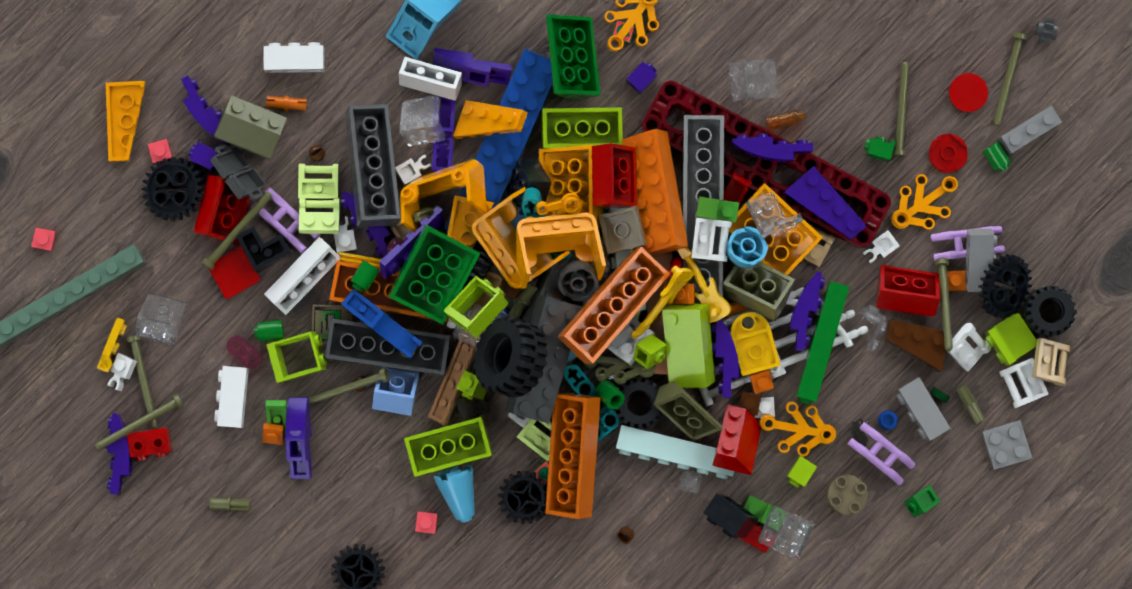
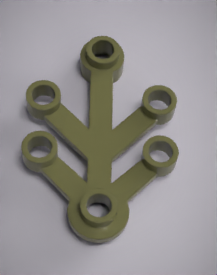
(617, 368)

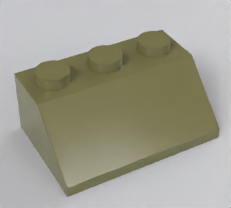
(250, 127)
(759, 289)
(685, 411)

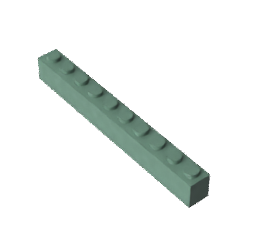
(70, 294)

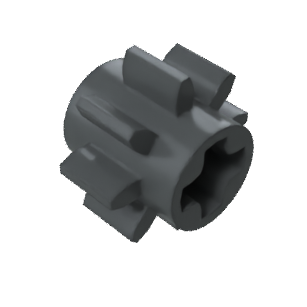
(1046, 30)

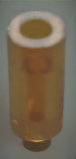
(784, 119)

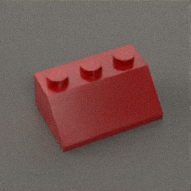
(614, 176)
(219, 210)
(908, 291)
(737, 440)

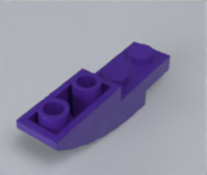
(472, 70)
(197, 107)
(763, 147)
(378, 233)
(806, 303)
(725, 349)
(297, 437)
(122, 462)

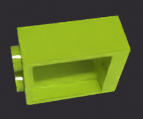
(467, 298)
(278, 362)

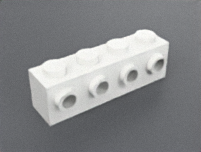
(302, 275)

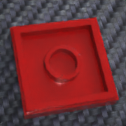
(234, 273)

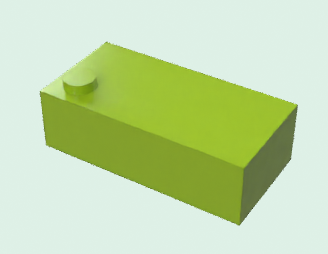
(581, 126)
(688, 345)
(448, 446)

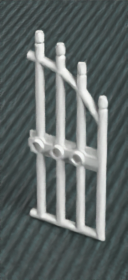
(778, 371)

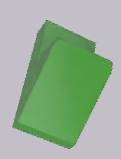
(717, 209)
(276, 412)
(758, 508)

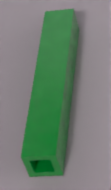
(821, 342)

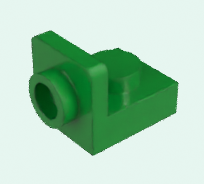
(922, 501)

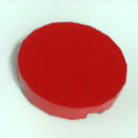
(968, 92)
(948, 153)

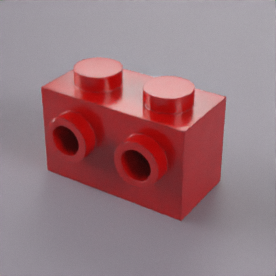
(149, 443)

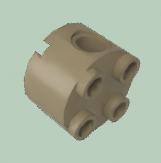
(846, 494)

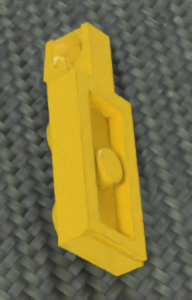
(112, 346)

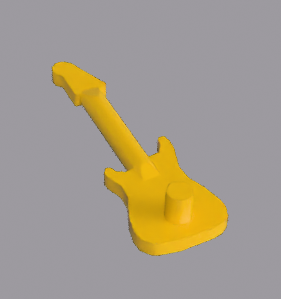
(678, 280)
(717, 304)

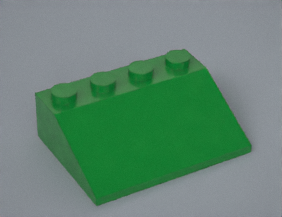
(573, 56)
(433, 273)

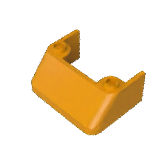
(460, 175)
(558, 234)
(499, 241)

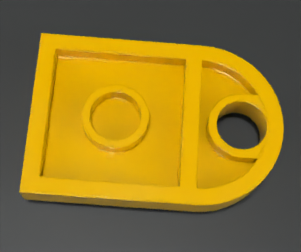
(755, 345)

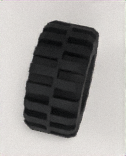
(527, 360)

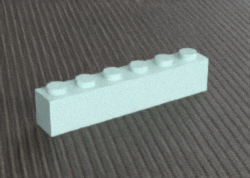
(669, 450)

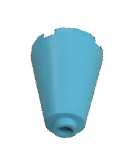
(458, 491)

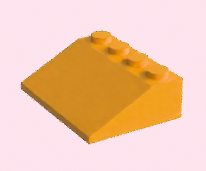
(570, 173)
(786, 249)

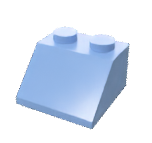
(398, 393)

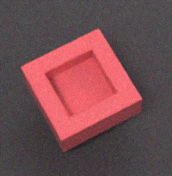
(160, 150)
(43, 239)
(426, 522)

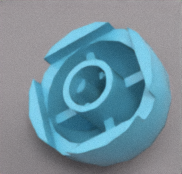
(746, 247)

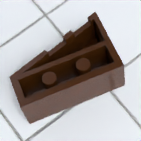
(918, 341)

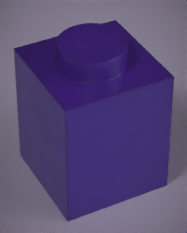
(642, 77)
(201, 156)

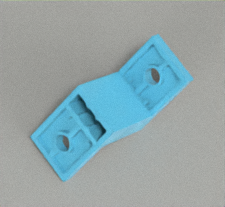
(421, 20)

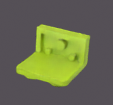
(1011, 339)

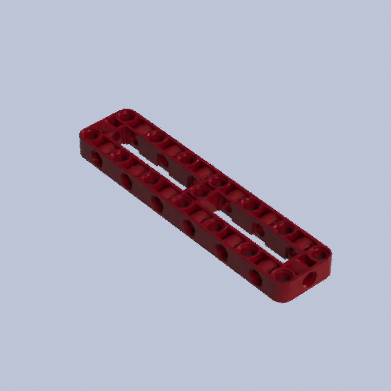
(859, 191)

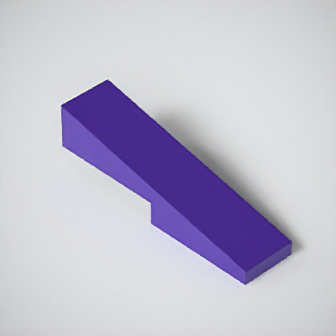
(443, 149)

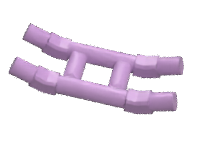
(273, 221)
(957, 236)
(871, 454)

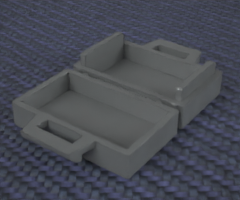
(234, 167)

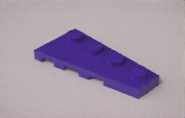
(821, 199)
(397, 256)

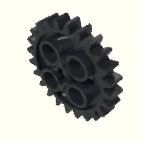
(174, 170)
(1000, 300)

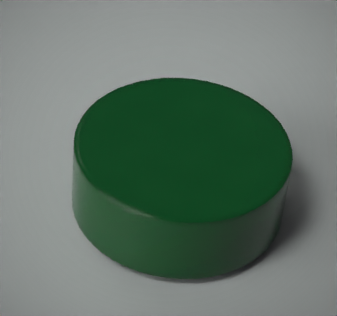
(939, 394)

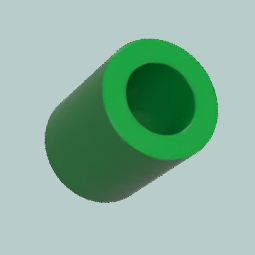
(997, 157)
(364, 276)
(269, 330)
(610, 394)

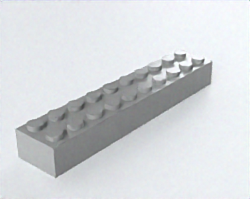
(704, 178)

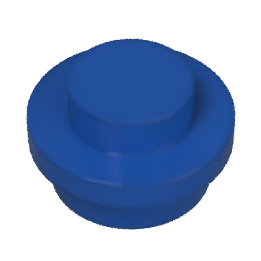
(887, 420)

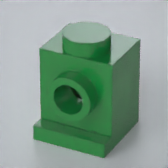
(879, 148)

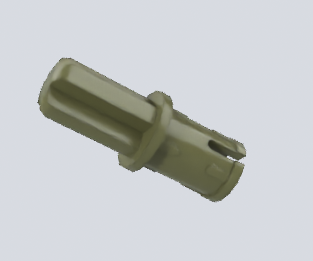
(425, 212)
(522, 301)
(970, 404)
(229, 504)

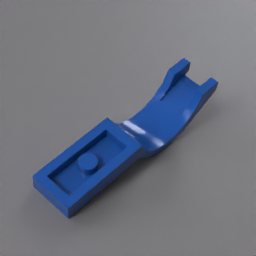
(381, 323)

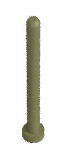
(1019, 38)
(899, 152)
(236, 231)
(942, 264)
(383, 375)
(142, 377)
(176, 402)

